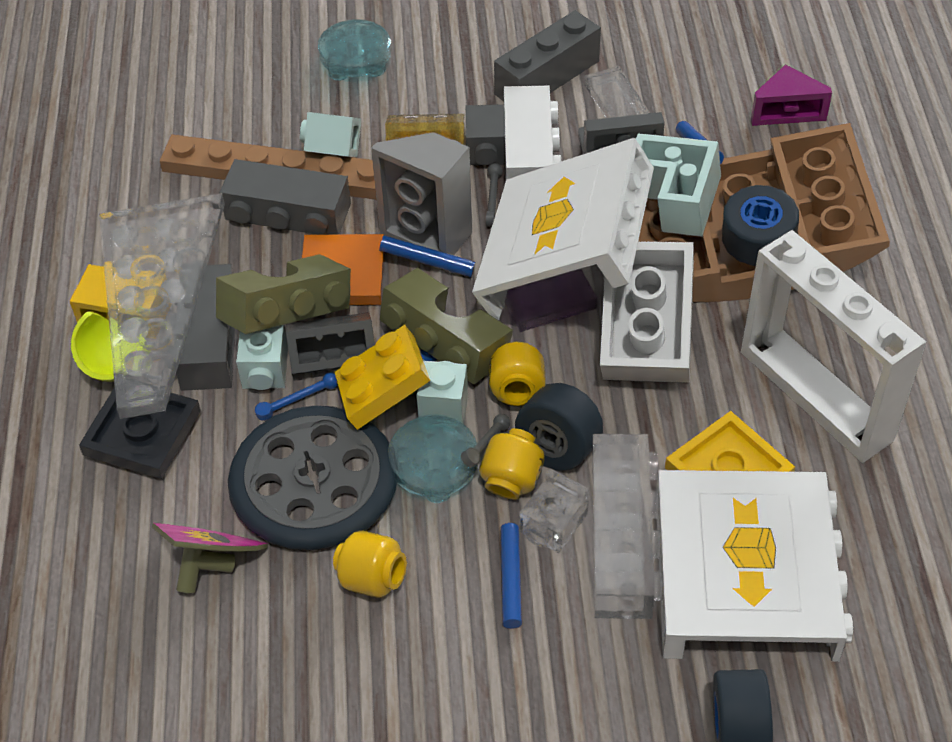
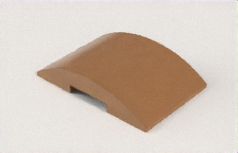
(833, 199)

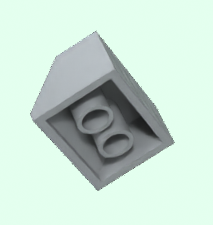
(424, 191)

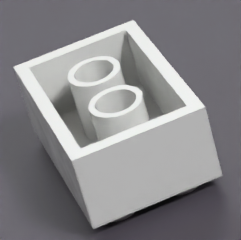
(651, 317)

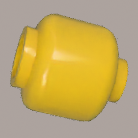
(516, 373)
(511, 464)
(369, 564)

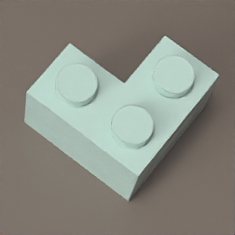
(682, 180)

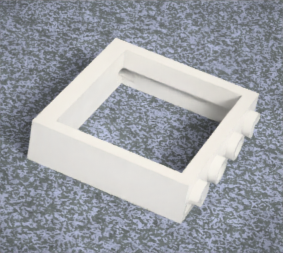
(802, 377)

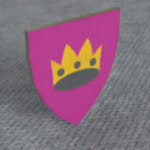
(194, 557)

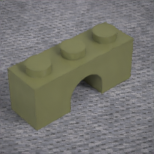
(262, 302)
(421, 304)

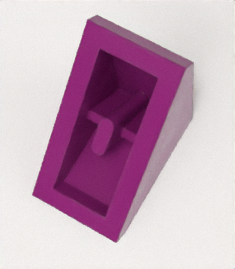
(790, 99)

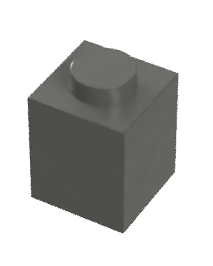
(485, 134)

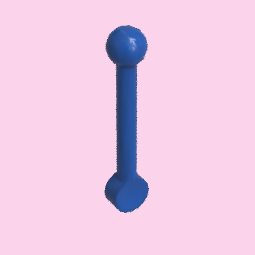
(265, 410)

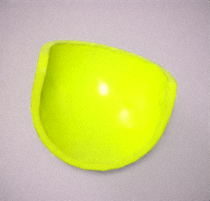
(93, 347)

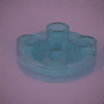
(354, 49)
(428, 456)

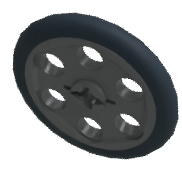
(328, 524)

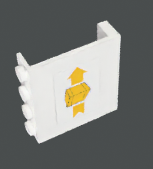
(567, 220)
(750, 559)

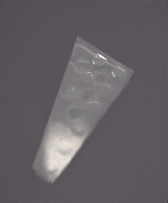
(153, 282)

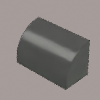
(328, 341)

